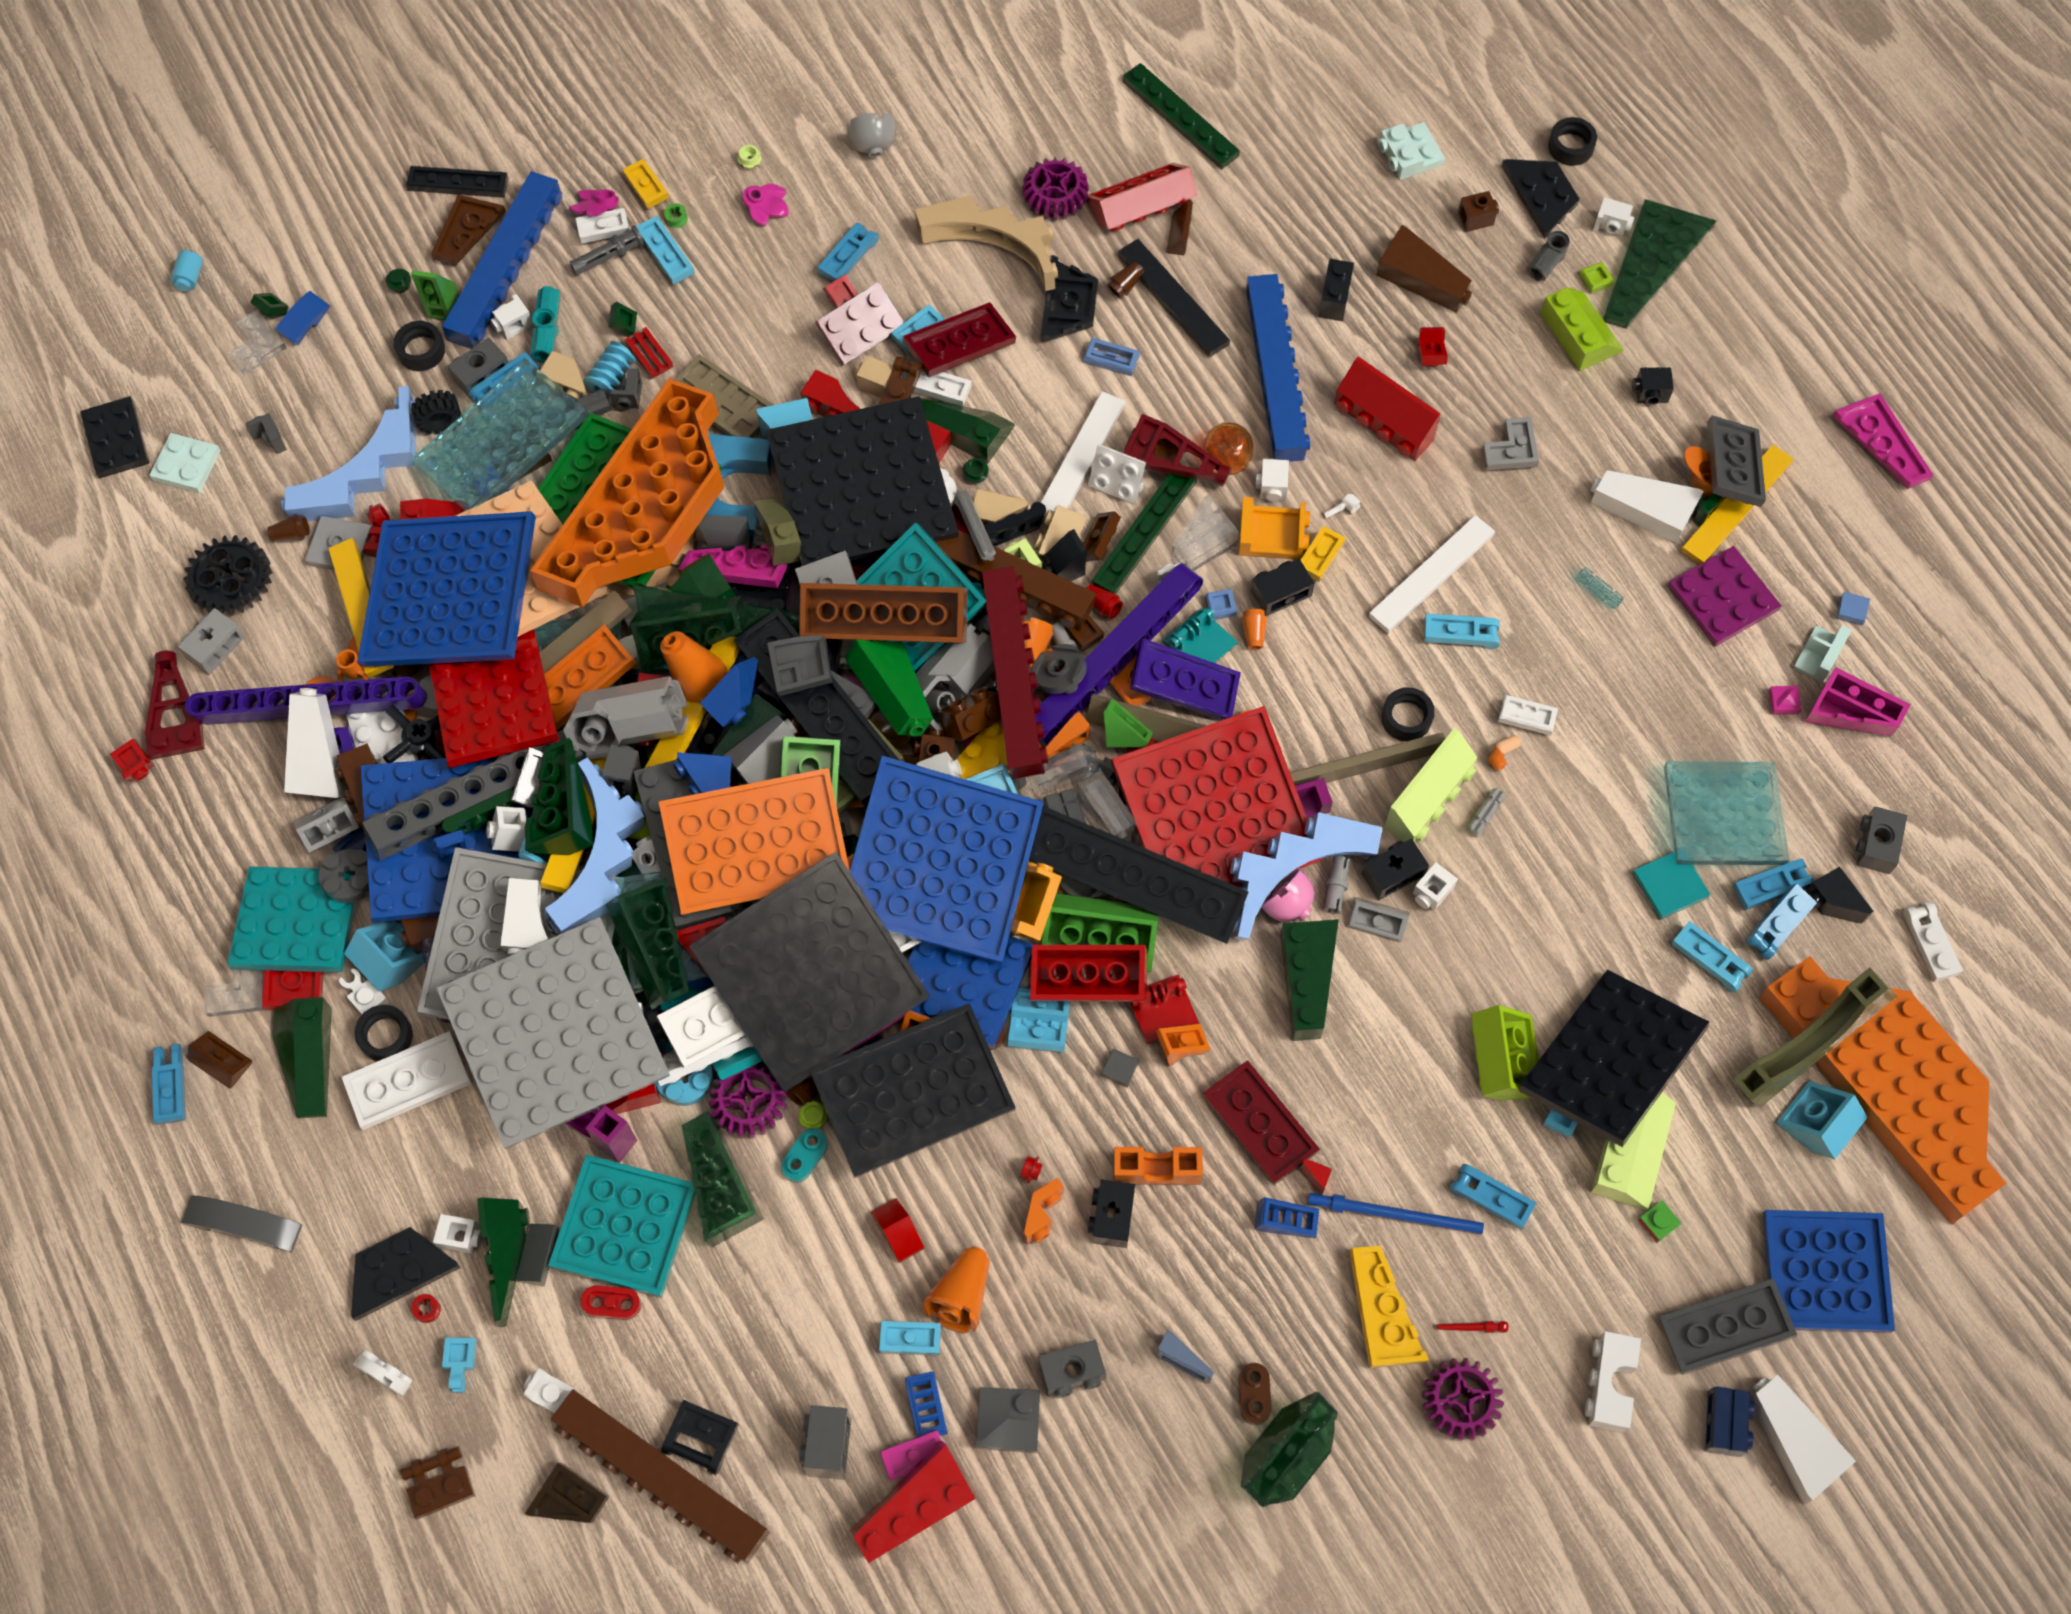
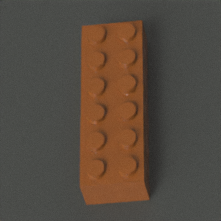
(884, 612)

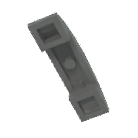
(242, 1222)

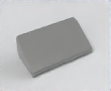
(1378, 919)

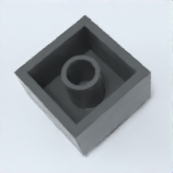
(826, 1442)

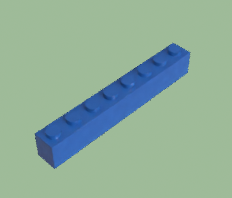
(502, 260)
(1276, 368)

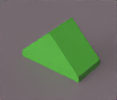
(1123, 728)

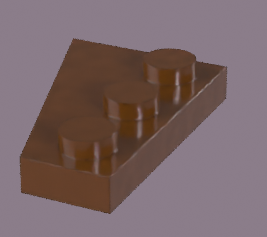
(465, 227)

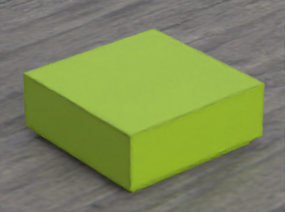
(1596, 277)

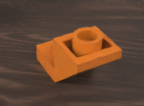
(1038, 1222)

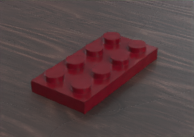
(959, 339)
(1260, 1122)

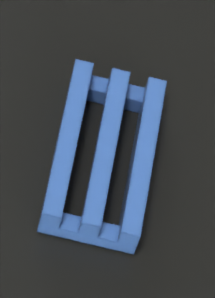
(1110, 359)

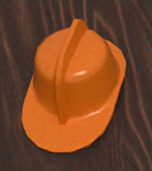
(1699, 463)

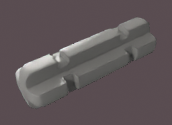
(1485, 812)

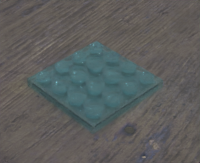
(1726, 813)

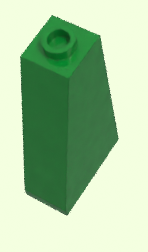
(892, 684)

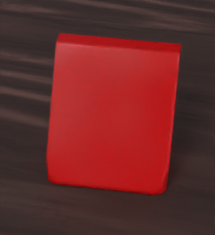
(1316, 1174)

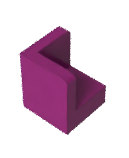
(1314, 797)

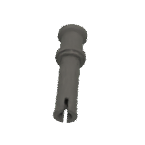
(617, 246)

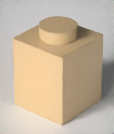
(873, 375)

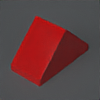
(898, 1230)

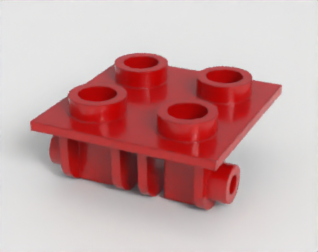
(1164, 1007)

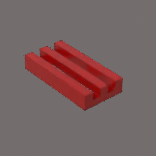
(639, 338)

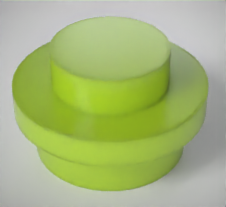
(812, 1115)

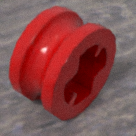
(422, 1299)

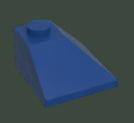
(732, 693)

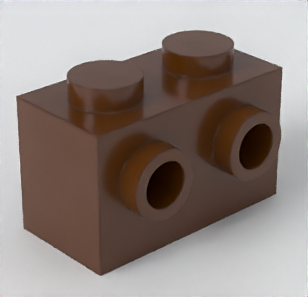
(970, 714)

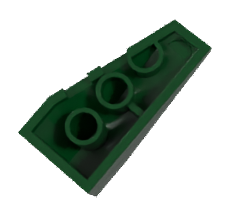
(971, 429)
(702, 578)
(560, 810)
(303, 1048)
(504, 1230)

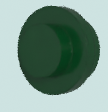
(398, 280)
(975, 470)

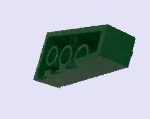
(1308, 969)

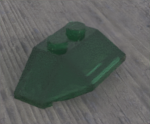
(1289, 1451)

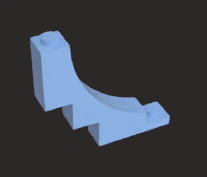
(388, 448)

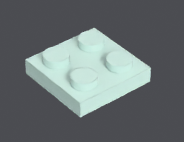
(185, 463)

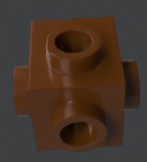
(937, 737)

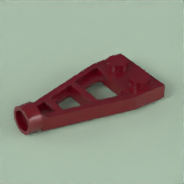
(1145, 439)
(174, 739)

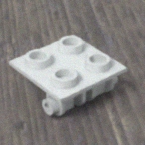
(1117, 474)

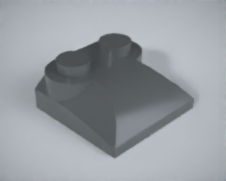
(723, 532)

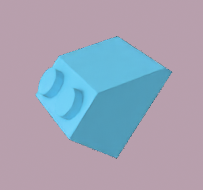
(383, 954)
(1823, 1119)

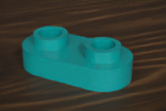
(805, 1154)

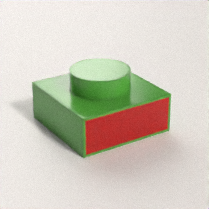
(1659, 1221)

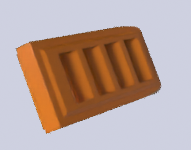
(1074, 732)

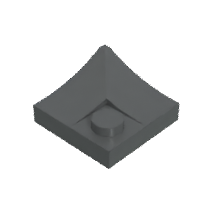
(799, 663)
(1008, 1419)

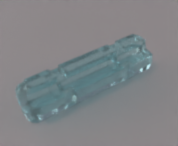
(1599, 587)

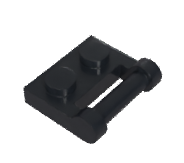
(704, 1427)

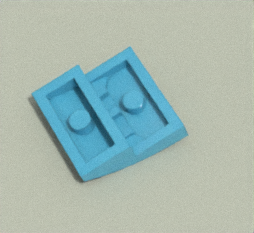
(1038, 1023)

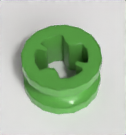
(673, 209)

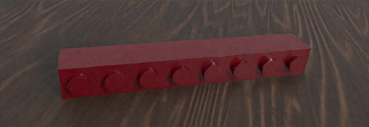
(1014, 673)

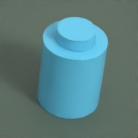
(186, 270)

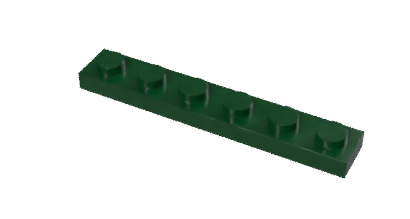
(1181, 116)
(1143, 532)

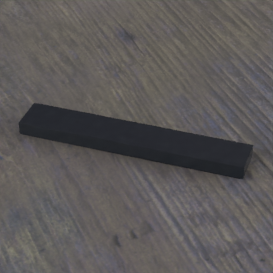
(1175, 299)

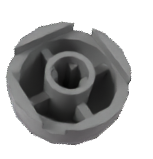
(872, 134)

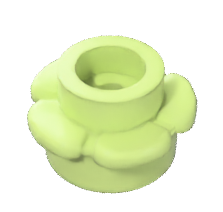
(746, 152)

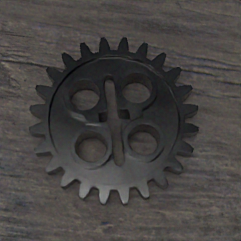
(237, 557)

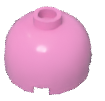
(1290, 898)

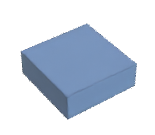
(1221, 603)
(1853, 608)

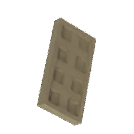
(733, 399)

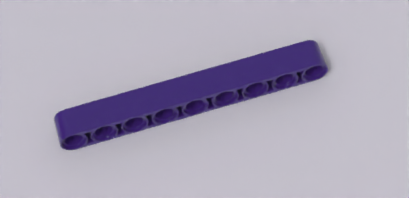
(1121, 646)
(269, 697)

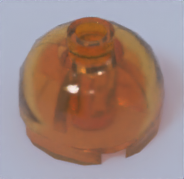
(1230, 445)

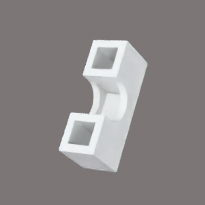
(1607, 1407)

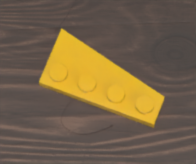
(1385, 1323)

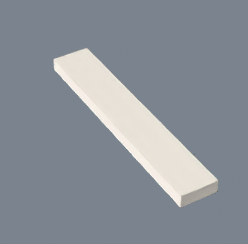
(1082, 453)
(1431, 574)

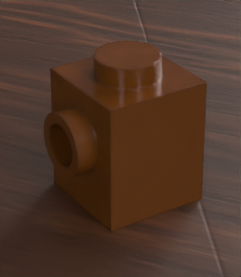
(1478, 211)

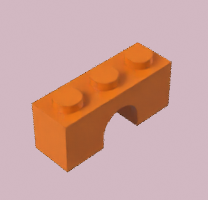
(1175, 1167)

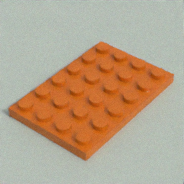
(749, 838)

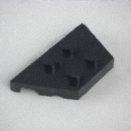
(1542, 190)
(1070, 304)
(396, 1270)

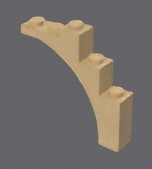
(967, 221)

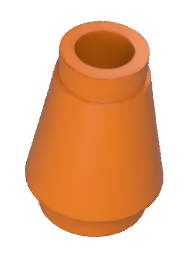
(1254, 628)

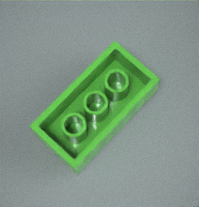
(808, 755)

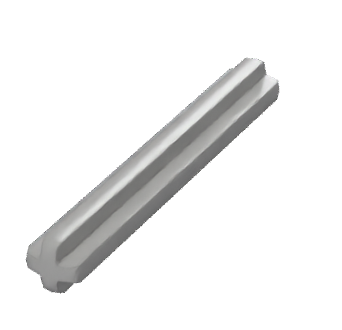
(975, 525)

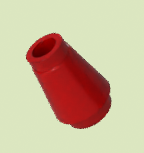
(1106, 603)

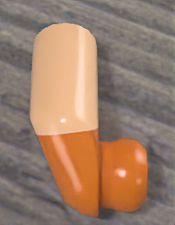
(1501, 748)

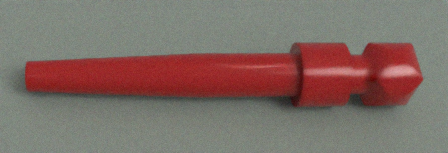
(1487, 1326)

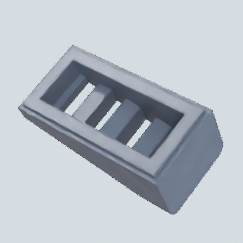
(1179, 1355)

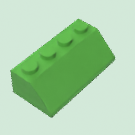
(1099, 922)

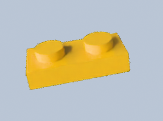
(645, 183)
(1322, 552)

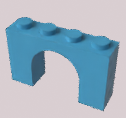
(740, 456)

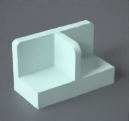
(1821, 652)

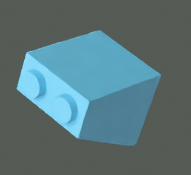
(783, 415)

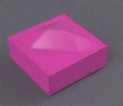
(1785, 700)

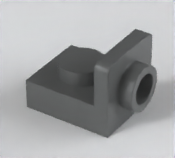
(631, 391)
(265, 427)

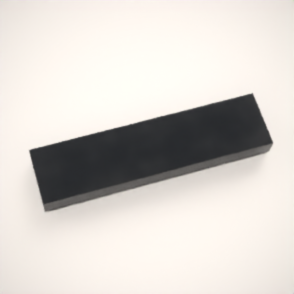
(457, 181)

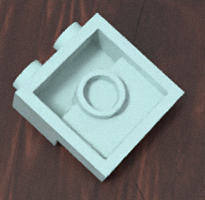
(1410, 150)

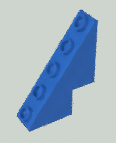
(704, 771)

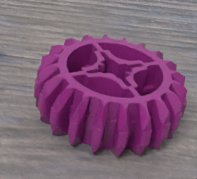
(1054, 196)
(736, 1100)
(1460, 1386)

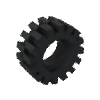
(435, 411)

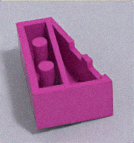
(1857, 706)

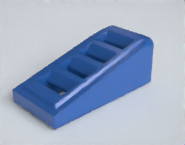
(1272, 1226)
(918, 1380)

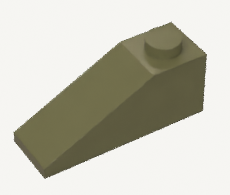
(778, 531)

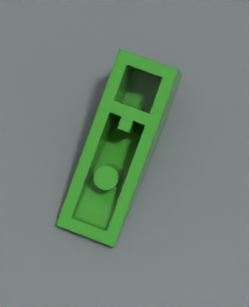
(436, 294)

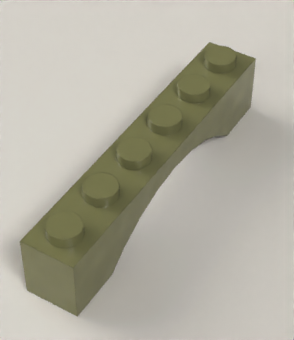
(1851, 1010)

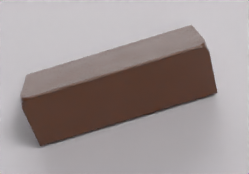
(1180, 229)
(218, 1059)

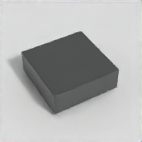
(1120, 1068)

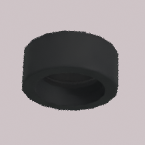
(1575, 126)
(419, 329)
(1413, 696)
(375, 1014)

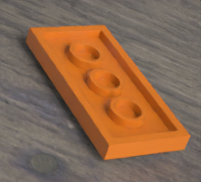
(589, 667)

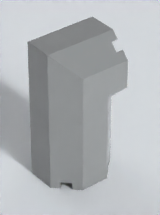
(955, 672)
(626, 715)

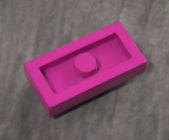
(903, 1457)

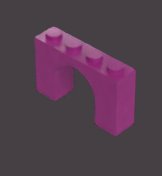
(606, 1132)

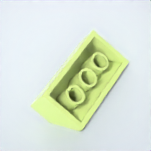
(1432, 789)
(1632, 1171)

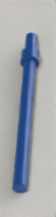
(1338, 1203)

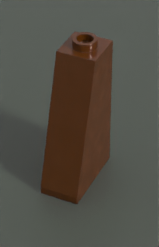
(1423, 271)

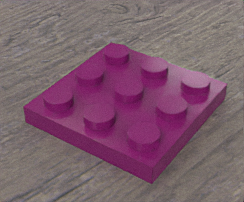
(1724, 596)

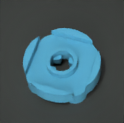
(690, 1092)

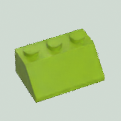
(1579, 328)
(1504, 1050)

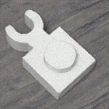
(362, 994)

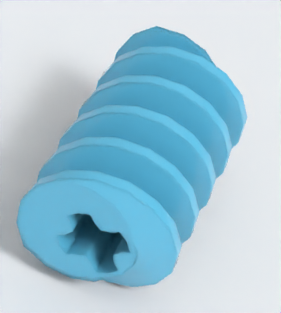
(609, 368)

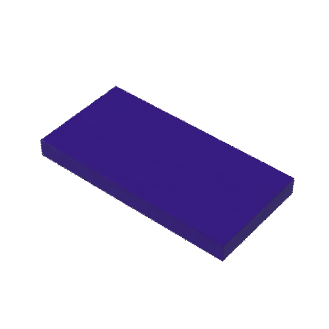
(1185, 680)

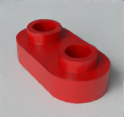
(612, 1302)

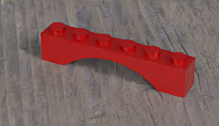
(828, 398)

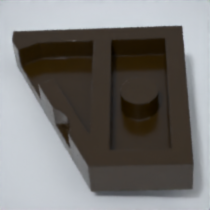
(567, 1497)

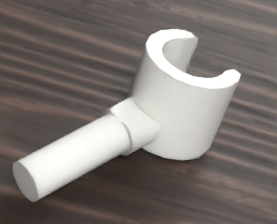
(1349, 502)

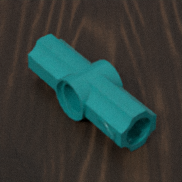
(546, 313)

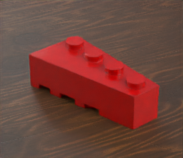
(914, 1504)

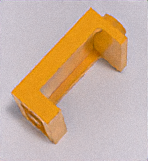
(1273, 531)
(1035, 901)

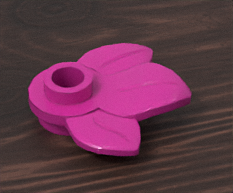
(595, 202)
(767, 204)

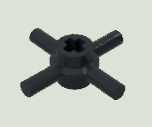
(421, 743)

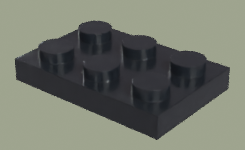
(114, 437)

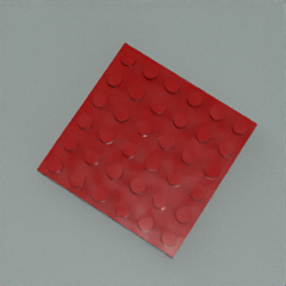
(1212, 794)

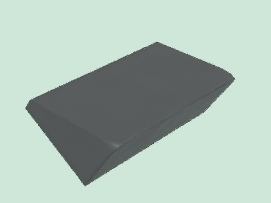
(537, 1254)

